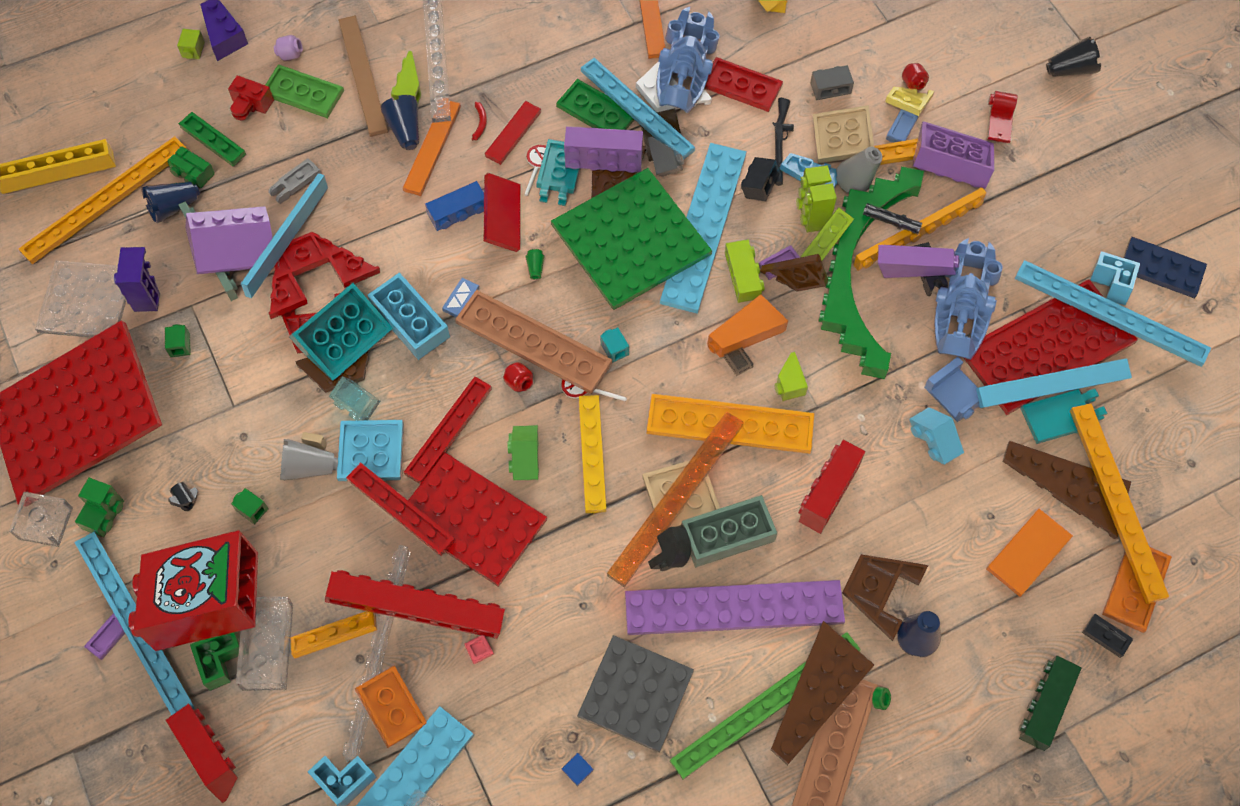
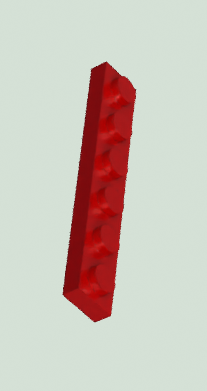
(448, 430)
(400, 509)

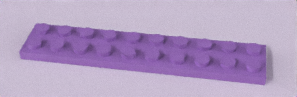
(734, 607)

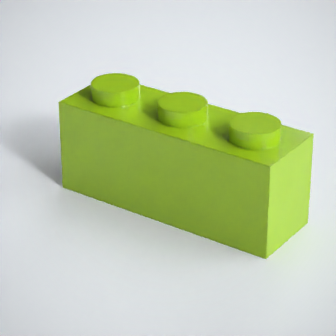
(743, 270)

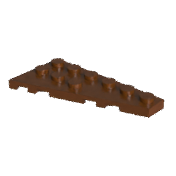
(825, 682)

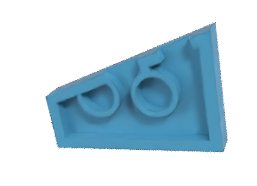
(795, 166)

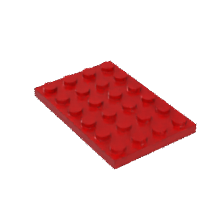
(483, 518)

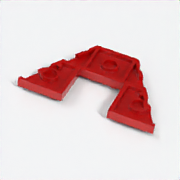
(306, 254)

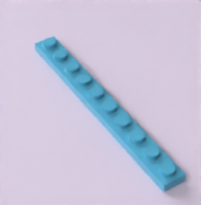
(1113, 313)
(122, 605)

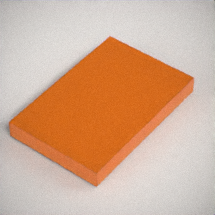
(390, 706)

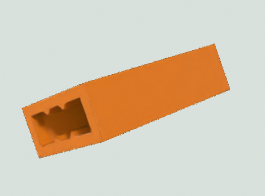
(747, 327)

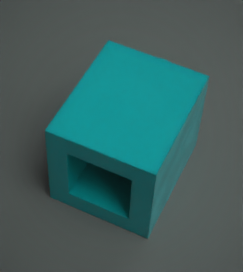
(614, 344)

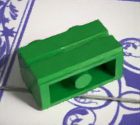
(190, 167)

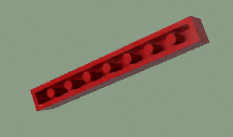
(414, 604)

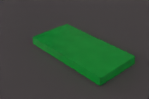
(593, 107)

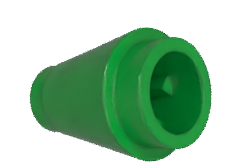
(535, 263)

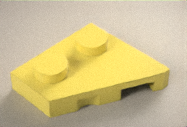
(909, 99)

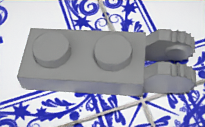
(294, 180)

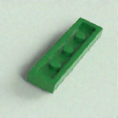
(212, 139)

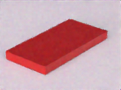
(743, 84)
(502, 212)

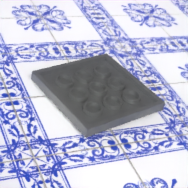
(636, 693)

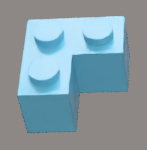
(1116, 273)
(939, 434)
(344, 784)

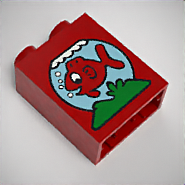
(195, 591)

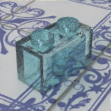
(354, 399)

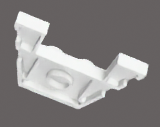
(647, 88)

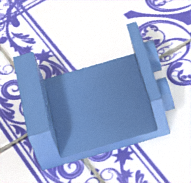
(954, 390)

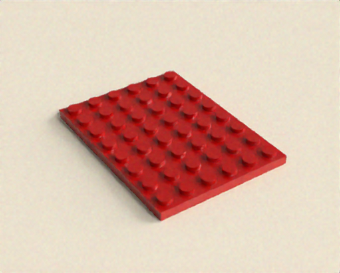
(75, 412)

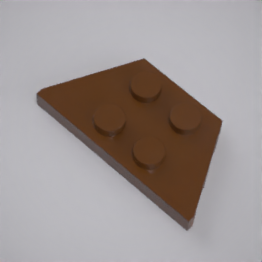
(799, 273)
(355, 372)

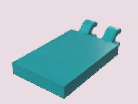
(554, 174)
(1052, 416)

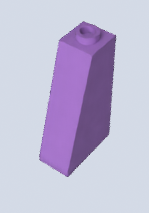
(916, 261)

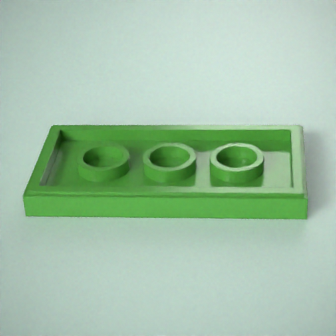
(304, 91)

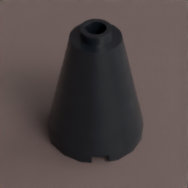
(1076, 60)

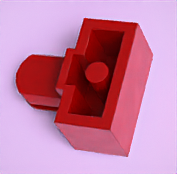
(249, 97)

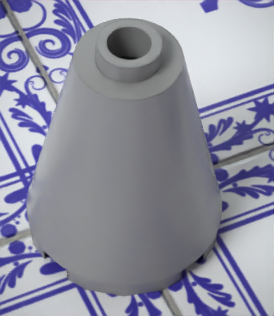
(859, 170)
(305, 461)

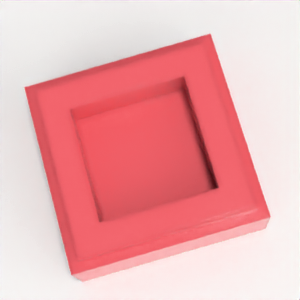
(478, 649)

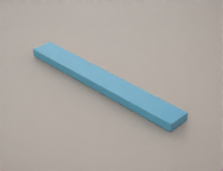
(636, 107)
(284, 236)
(1053, 383)

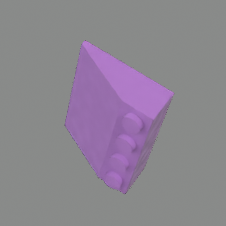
(954, 155)
(227, 238)

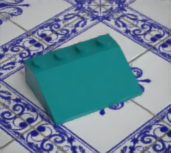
(341, 332)

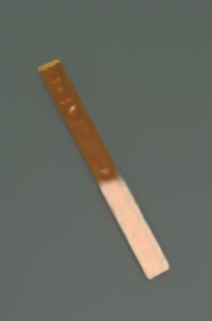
(675, 499)

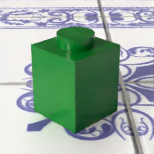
(177, 341)
(249, 506)

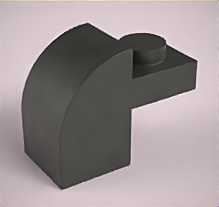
(675, 549)

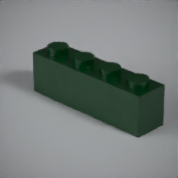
(1049, 703)

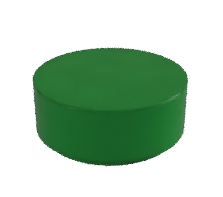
(881, 698)

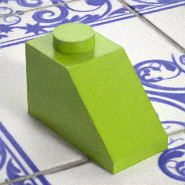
(791, 380)

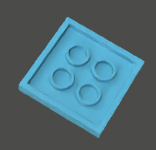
(373, 444)

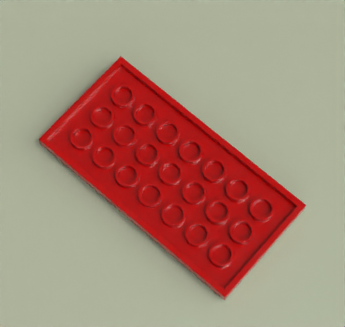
(1046, 342)

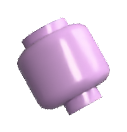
(288, 47)

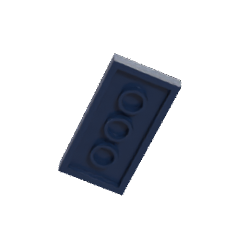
(1166, 267)

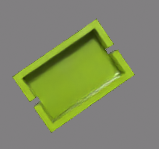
(816, 198)

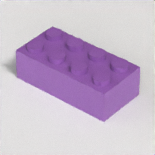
(603, 149)

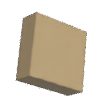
(314, 440)

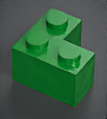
(100, 507)
(211, 658)

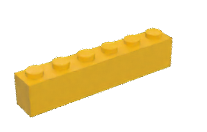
(56, 166)

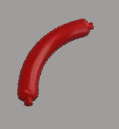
(482, 121)

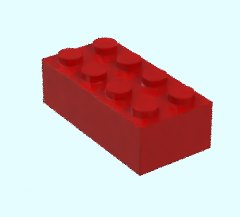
(830, 485)

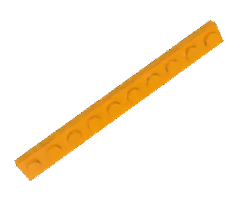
(99, 202)
(1119, 504)

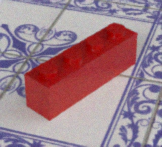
(203, 751)

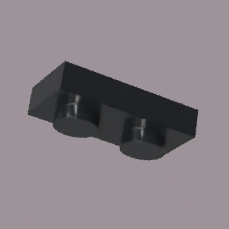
(1107, 635)

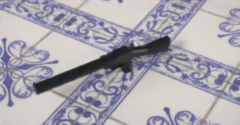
(783, 105)

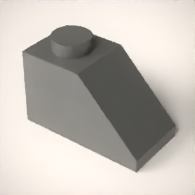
(665, 158)

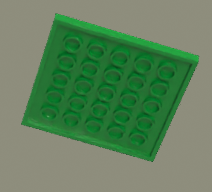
(631, 238)

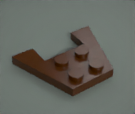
(872, 585)

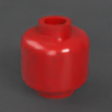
(915, 76)
(518, 377)

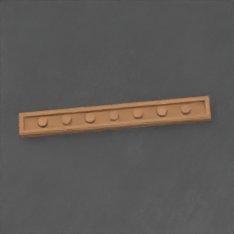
(363, 76)

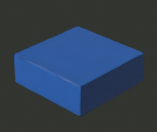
(577, 769)

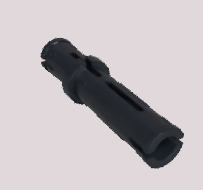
(888, 217)

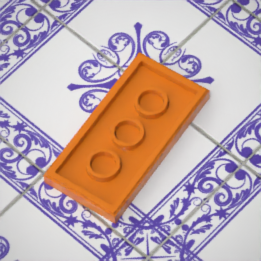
(1029, 552)
(1126, 600)

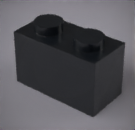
(760, 178)

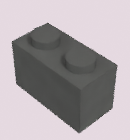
(831, 82)

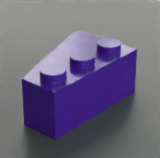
(135, 281)

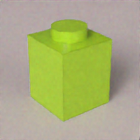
(191, 43)

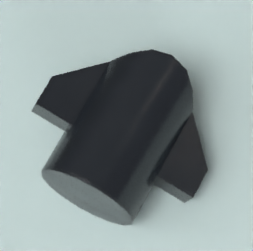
(183, 496)

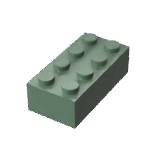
(729, 531)

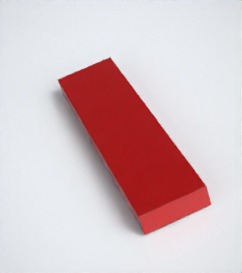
(513, 132)

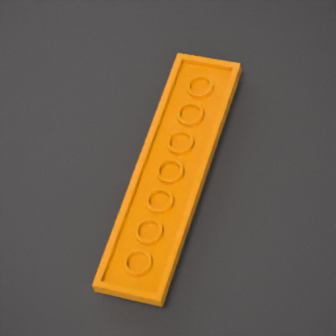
(762, 425)

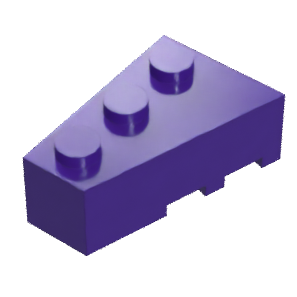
(223, 30)

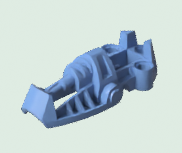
(686, 58)
(967, 299)

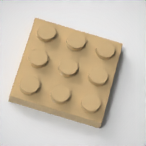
(842, 133)
(660, 481)

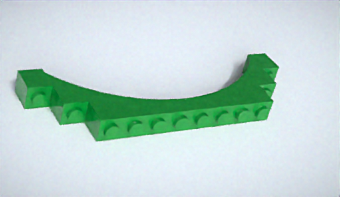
(840, 310)

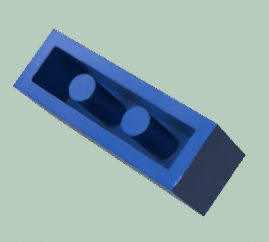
(456, 206)

